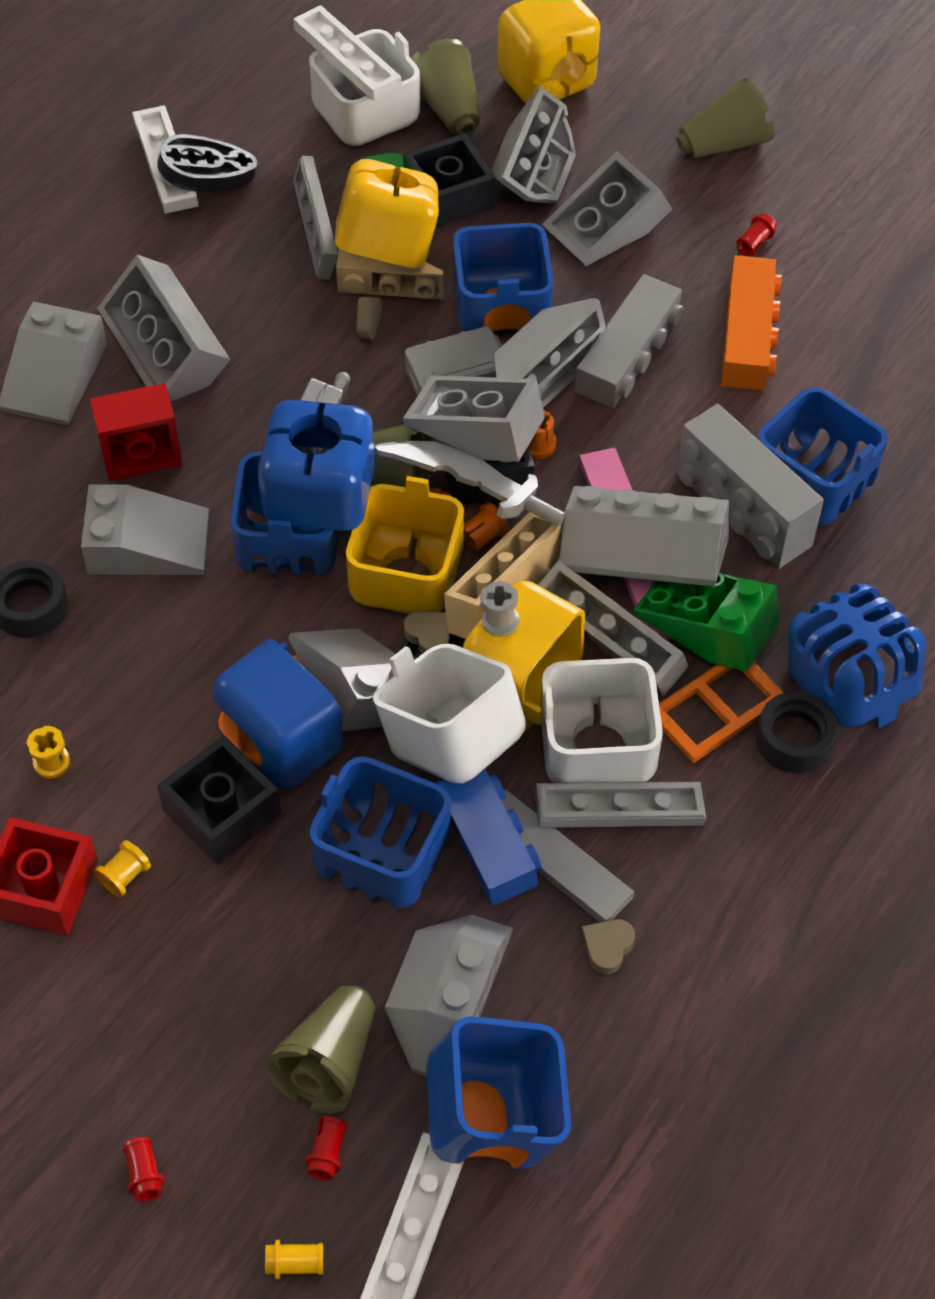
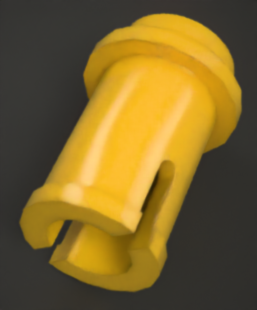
(293, 1259)

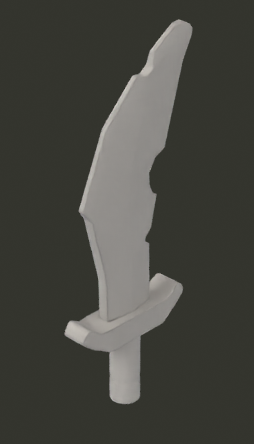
(474, 472)

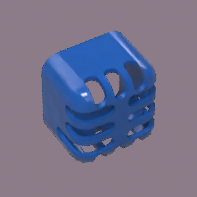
(818, 410)
(275, 536)
(850, 620)
(401, 874)

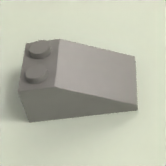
(608, 211)
(52, 363)
(479, 414)
(142, 533)
(349, 667)

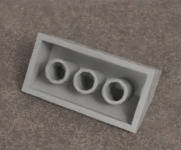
(162, 329)
(645, 535)

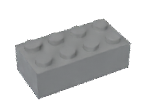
(764, 495)

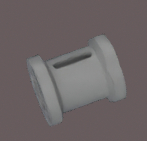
(500, 614)

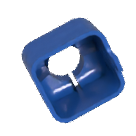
(339, 479)

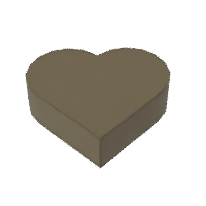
(368, 317)
(426, 629)
(607, 944)

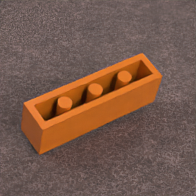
(749, 323)

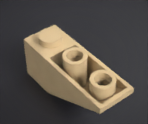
(375, 277)

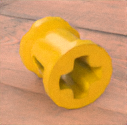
(48, 752)
(122, 868)

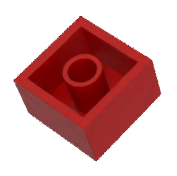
(136, 431)
(43, 874)

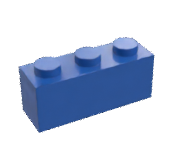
(492, 838)

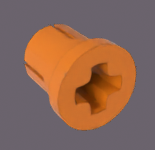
(544, 440)
(484, 527)

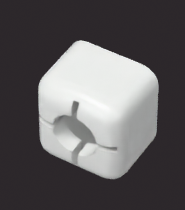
(362, 118)
(469, 698)
(625, 702)

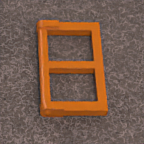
(733, 723)

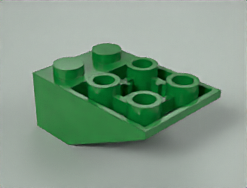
(717, 623)

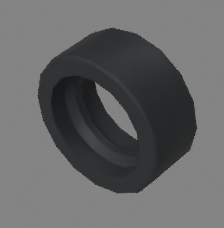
(42, 619)
(796, 705)

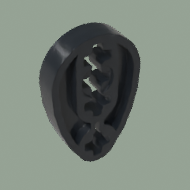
(204, 163)

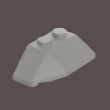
(537, 150)
(552, 346)
(443, 981)

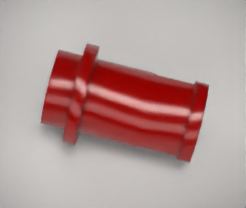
(761, 228)
(324, 1157)
(142, 1168)

